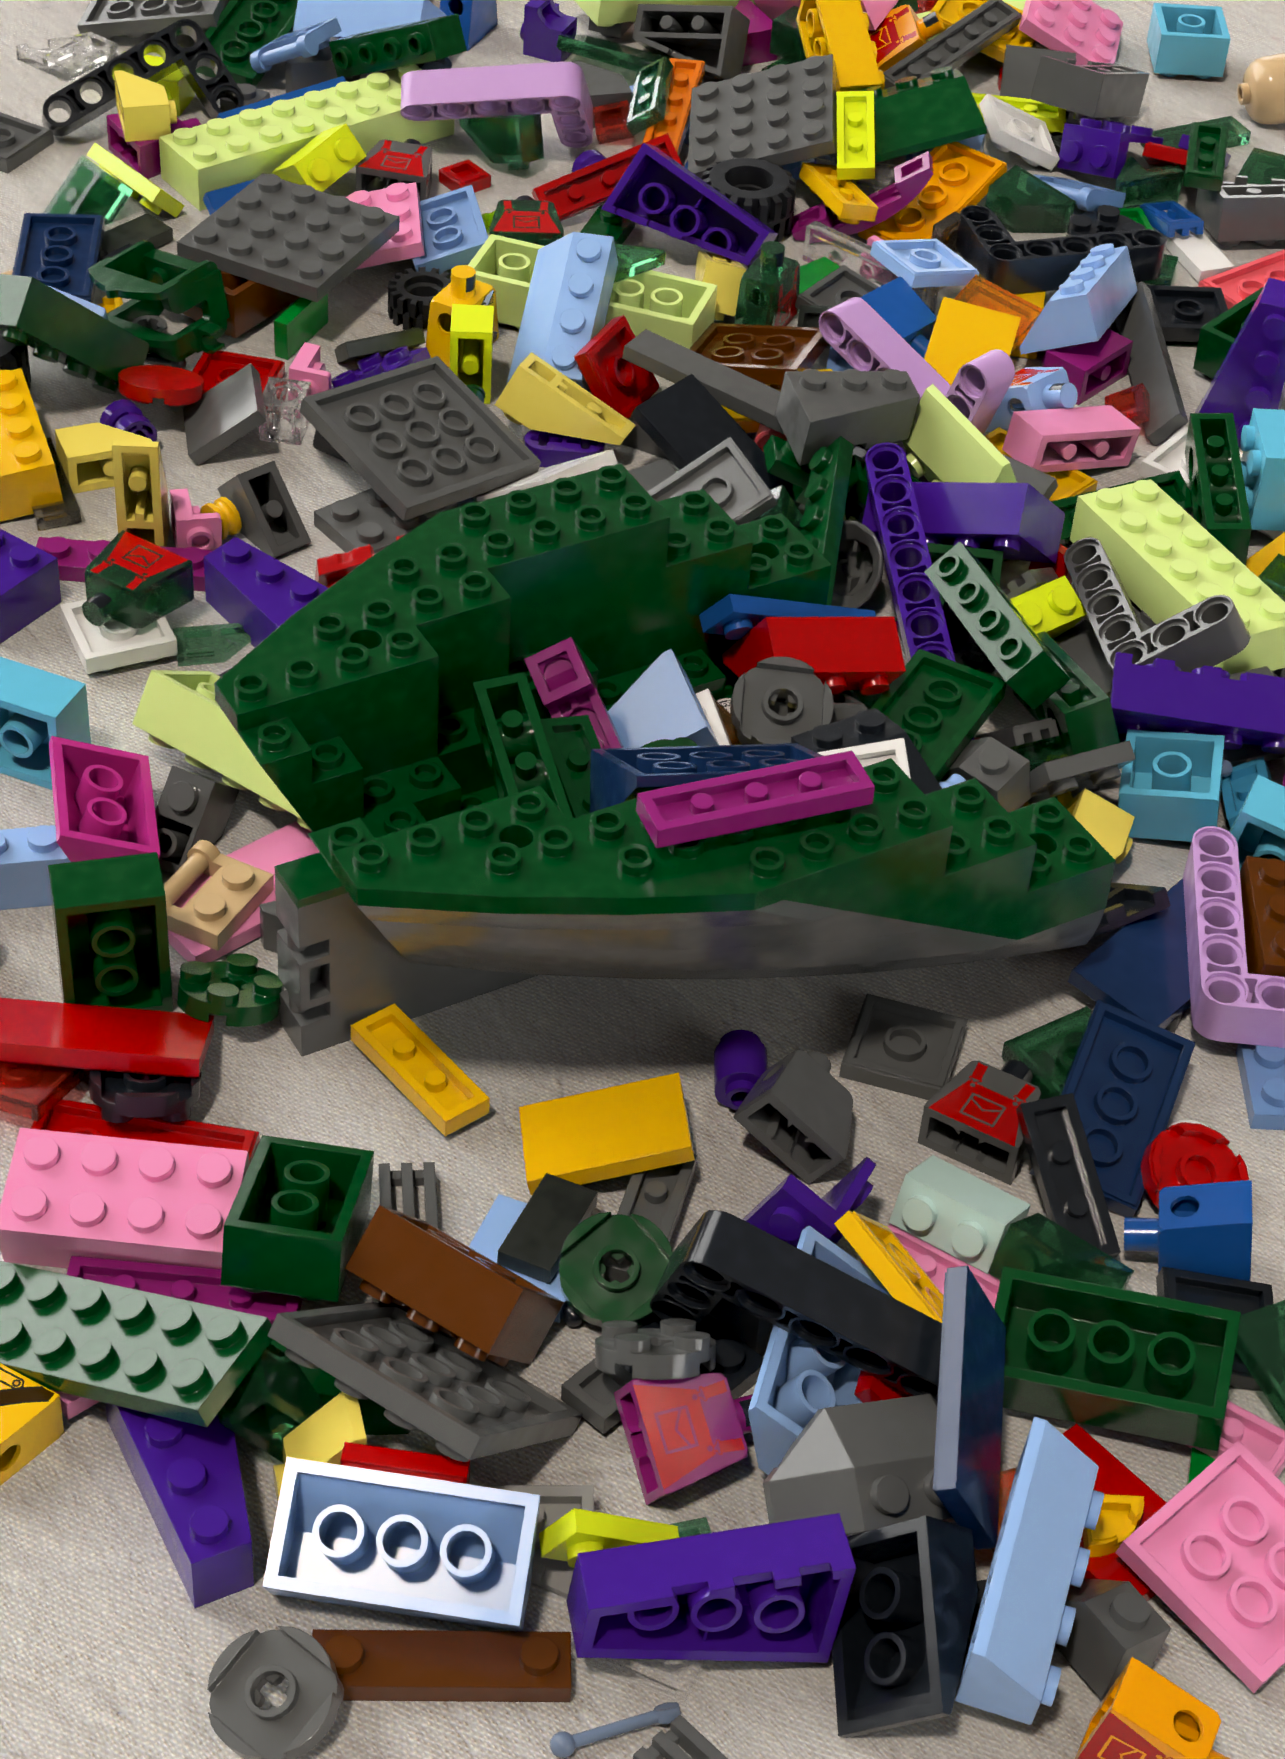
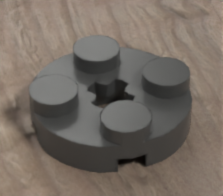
(779, 679)
(655, 1353)
(271, 1657)

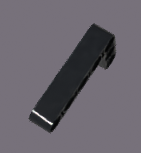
(133, 62)
(1046, 262)
(802, 1296)

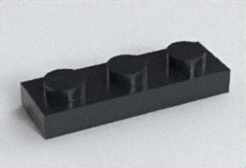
(1067, 1170)

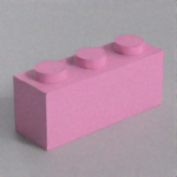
(1071, 438)

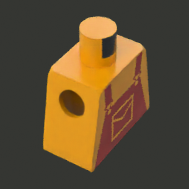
(902, 34)
(1149, 1720)

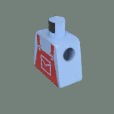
(1037, 390)

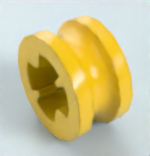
(229, 515)

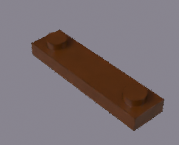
(450, 1665)

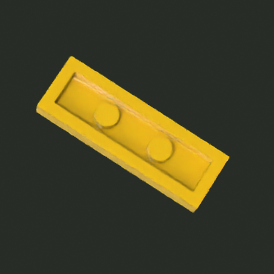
(840, 196)
(420, 1069)

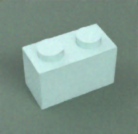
(956, 1211)

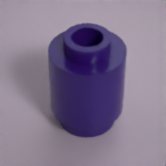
(737, 1066)

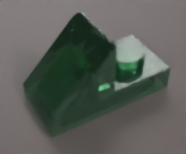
(1148, 185)

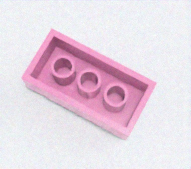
(116, 1200)

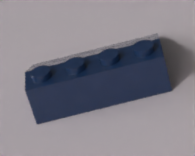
(624, 772)

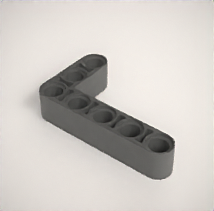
(1191, 638)

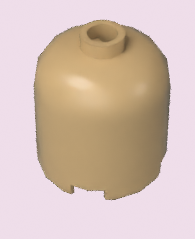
(1264, 89)

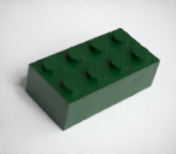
(1116, 1357)

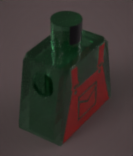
(527, 221)
(769, 288)
(136, 582)

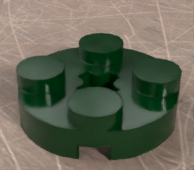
(230, 989)
(620, 1239)

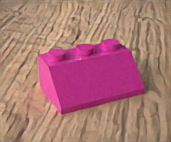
(101, 801)

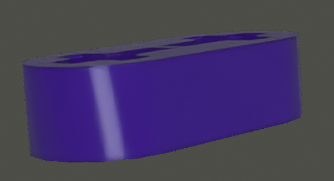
(557, 449)

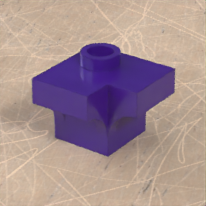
(541, 30)

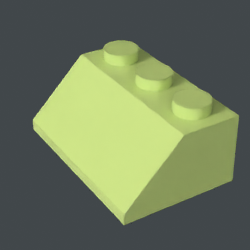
(949, 447)

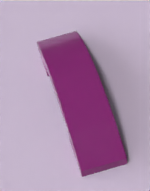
(909, 181)
(570, 689)

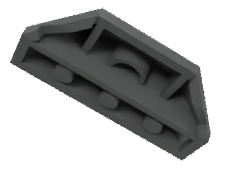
(860, 1462)

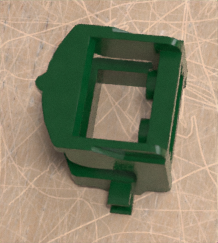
(168, 282)

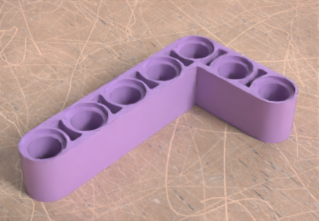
(503, 91)
(874, 345)
(1223, 996)

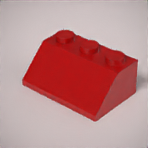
(841, 650)

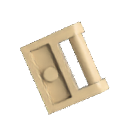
(221, 902)

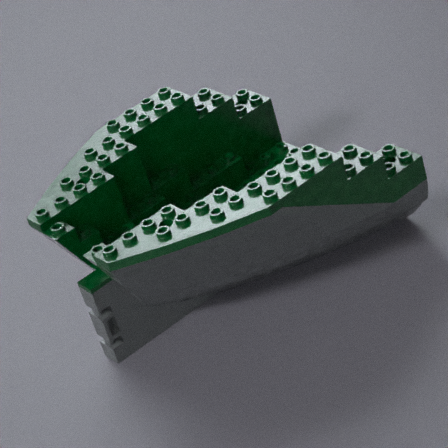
(436, 901)

